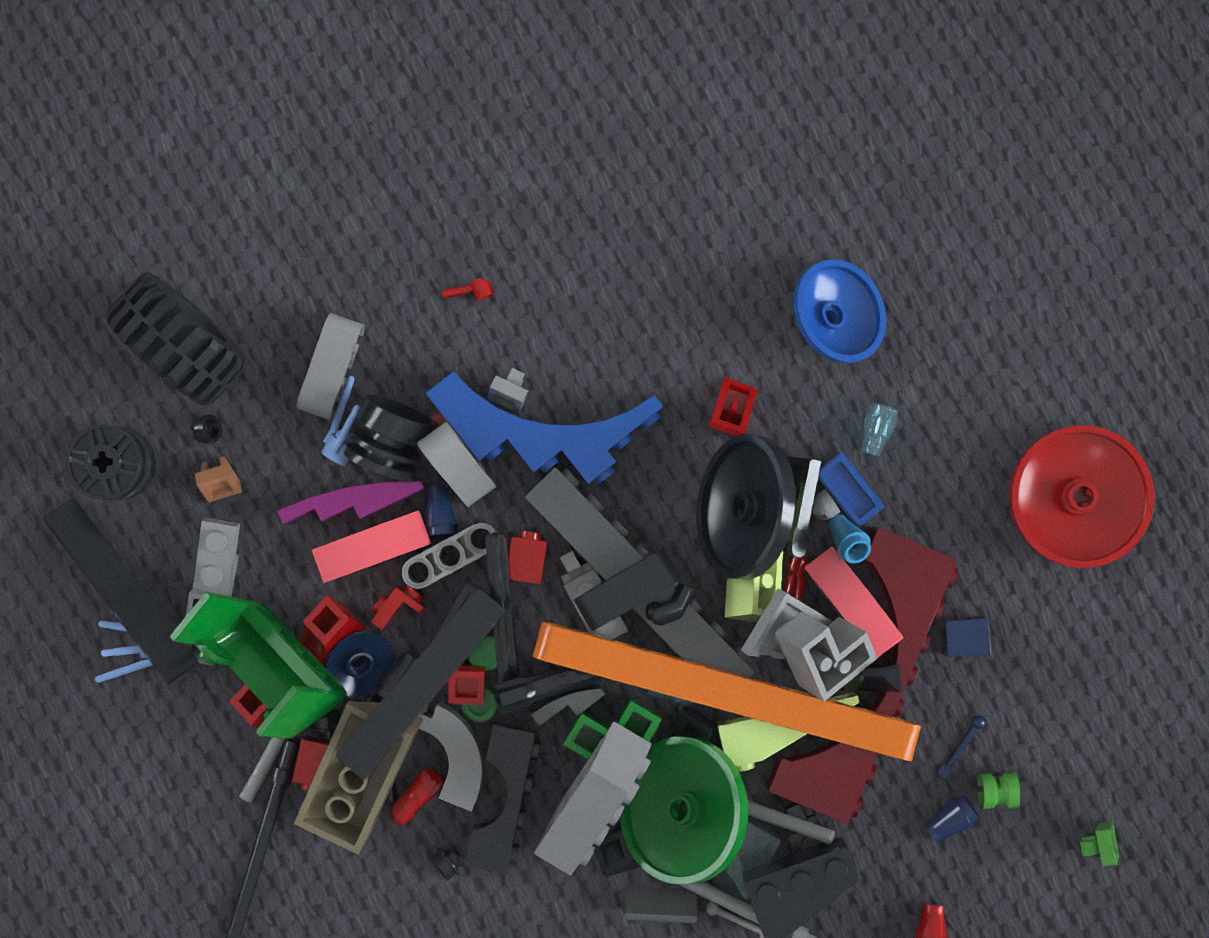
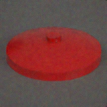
(1081, 496)

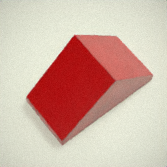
(732, 408)

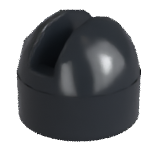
(199, 431)

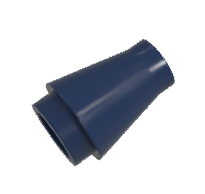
(438, 513)
(952, 819)

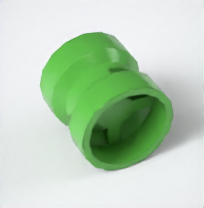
(999, 790)

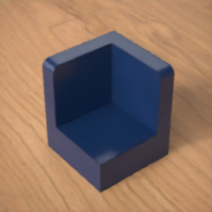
(967, 637)

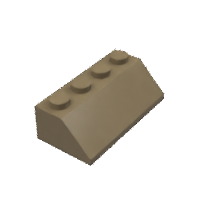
(339, 801)

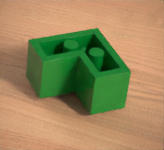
(590, 730)

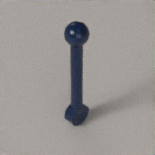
(944, 770)

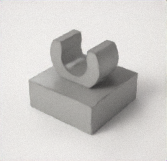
(508, 392)

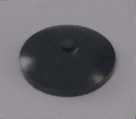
(745, 507)

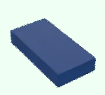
(849, 490)

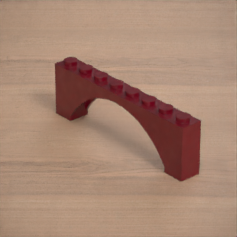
(914, 585)

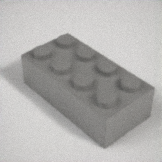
(595, 799)

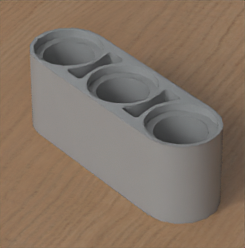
(328, 366)
(456, 464)
(433, 556)

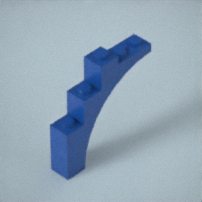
(585, 445)

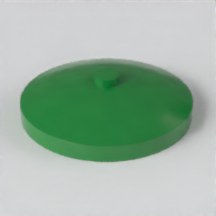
(686, 812)

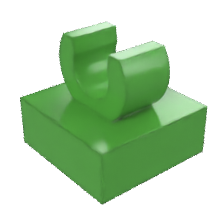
(1102, 843)

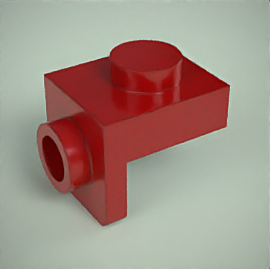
(388, 607)

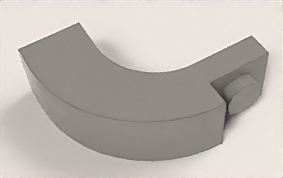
(463, 754)

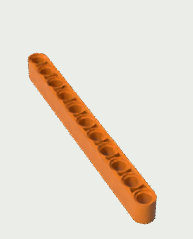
(726, 691)

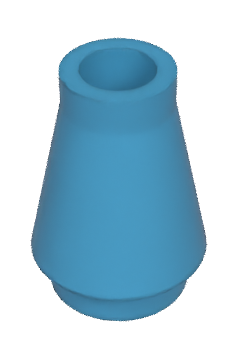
(850, 541)

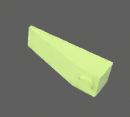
(750, 597)
(753, 740)

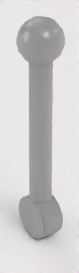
(713, 909)

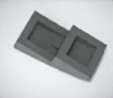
(577, 701)

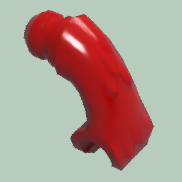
(418, 793)

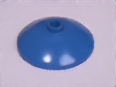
(849, 302)

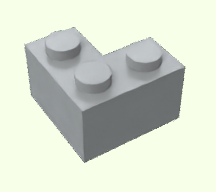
(824, 655)

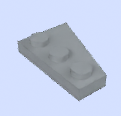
(777, 613)

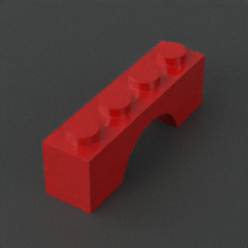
(321, 632)

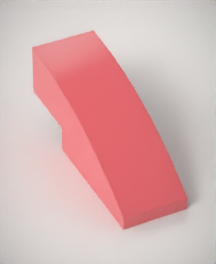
(371, 546)
(852, 600)

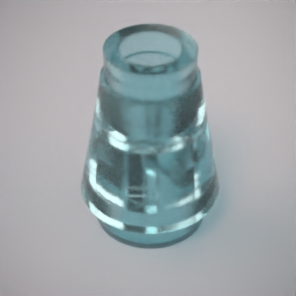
(878, 428)

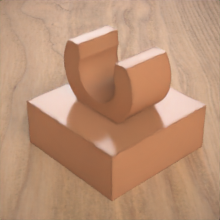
(217, 481)

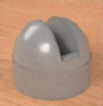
(824, 506)

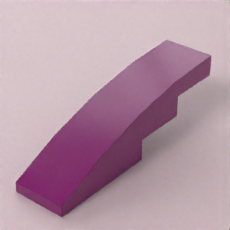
(364, 499)

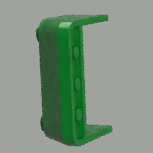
(265, 658)

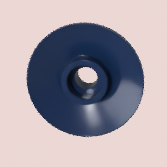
(374, 660)

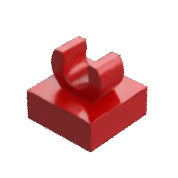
(467, 686)

